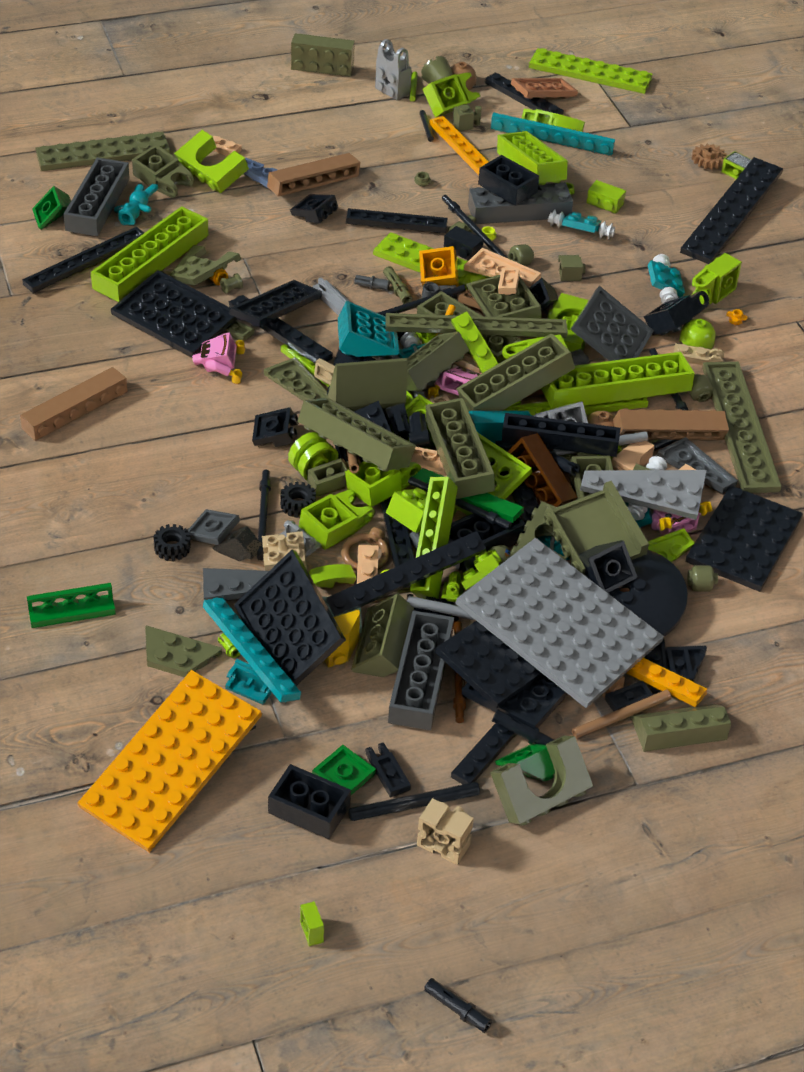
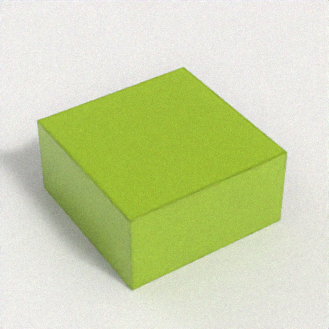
(311, 923)

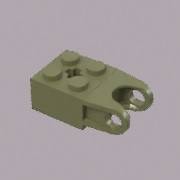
(161, 168)

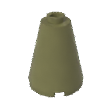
(436, 69)

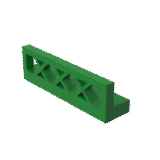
(71, 608)

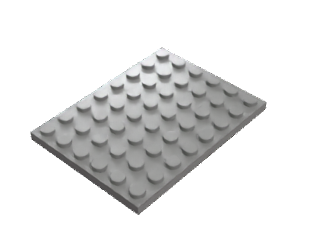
(560, 621)

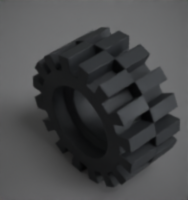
(293, 492)
(168, 534)

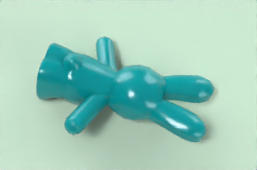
(137, 201)

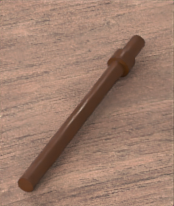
(459, 701)

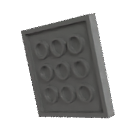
(611, 327)

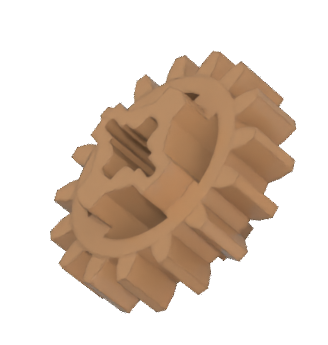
(708, 156)

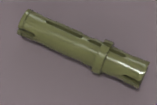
(404, 295)

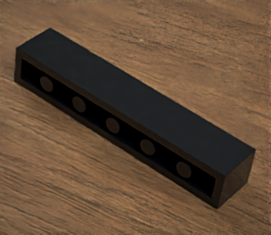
(563, 434)

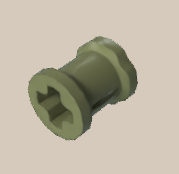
(231, 283)

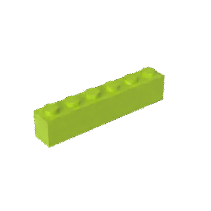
(435, 530)

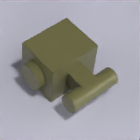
(464, 117)
(570, 267)

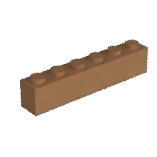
(313, 174)
(73, 403)
(673, 423)

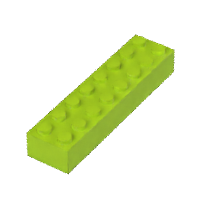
(149, 253)
(621, 380)

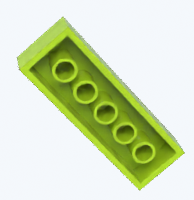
(533, 155)

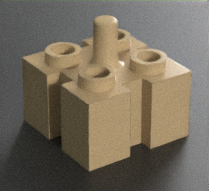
(277, 546)
(445, 831)

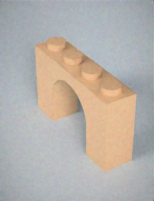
(635, 454)

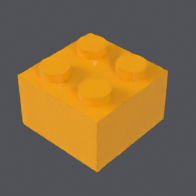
(439, 266)

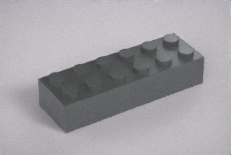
(96, 196)
(493, 209)
(420, 671)

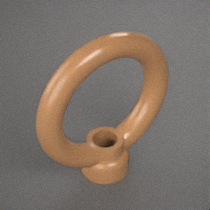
(374, 537)

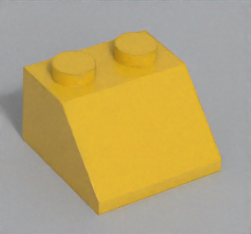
(350, 627)

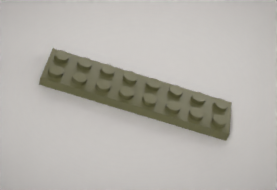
(85, 153)

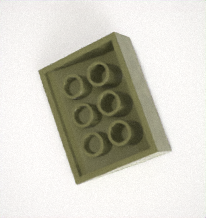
(500, 305)
(366, 382)

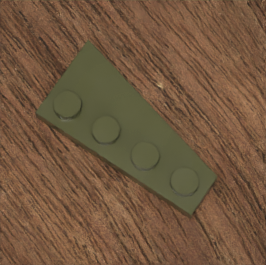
(296, 379)

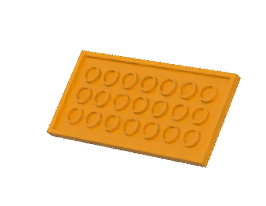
(169, 760)

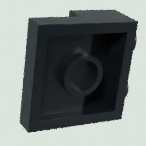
(315, 207)
(275, 427)

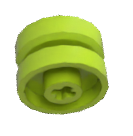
(310, 452)

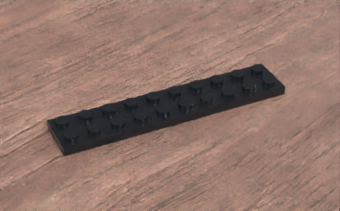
(731, 210)

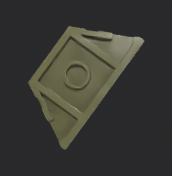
(177, 653)

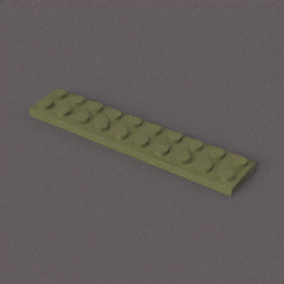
(745, 436)

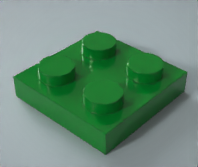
(345, 769)

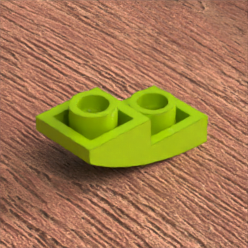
(329, 574)

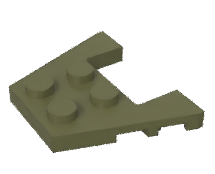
(195, 269)

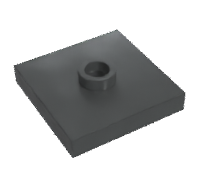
(213, 526)

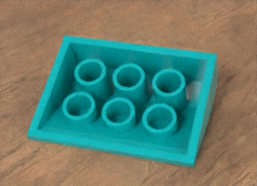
(364, 333)

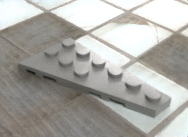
(662, 490)

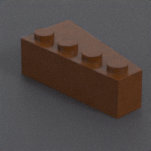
(546, 476)

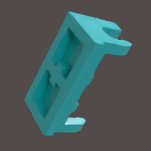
(247, 682)

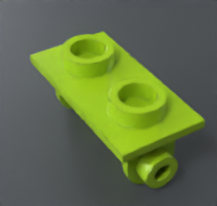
(453, 588)

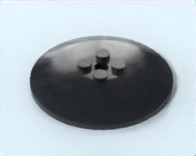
(657, 594)

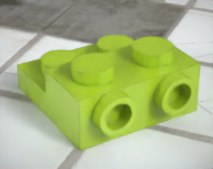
(485, 563)

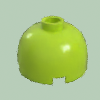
(698, 334)

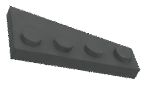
(686, 452)
(229, 583)

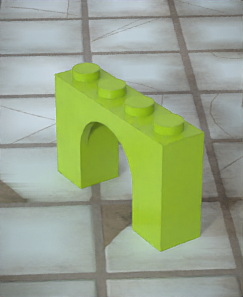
(217, 176)
(566, 306)

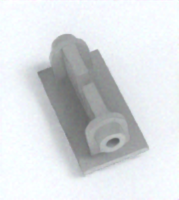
(310, 543)

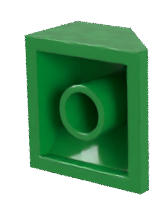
(51, 207)
(533, 761)

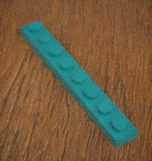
(554, 134)
(252, 650)

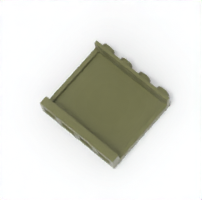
(595, 522)

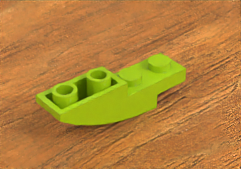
(553, 119)

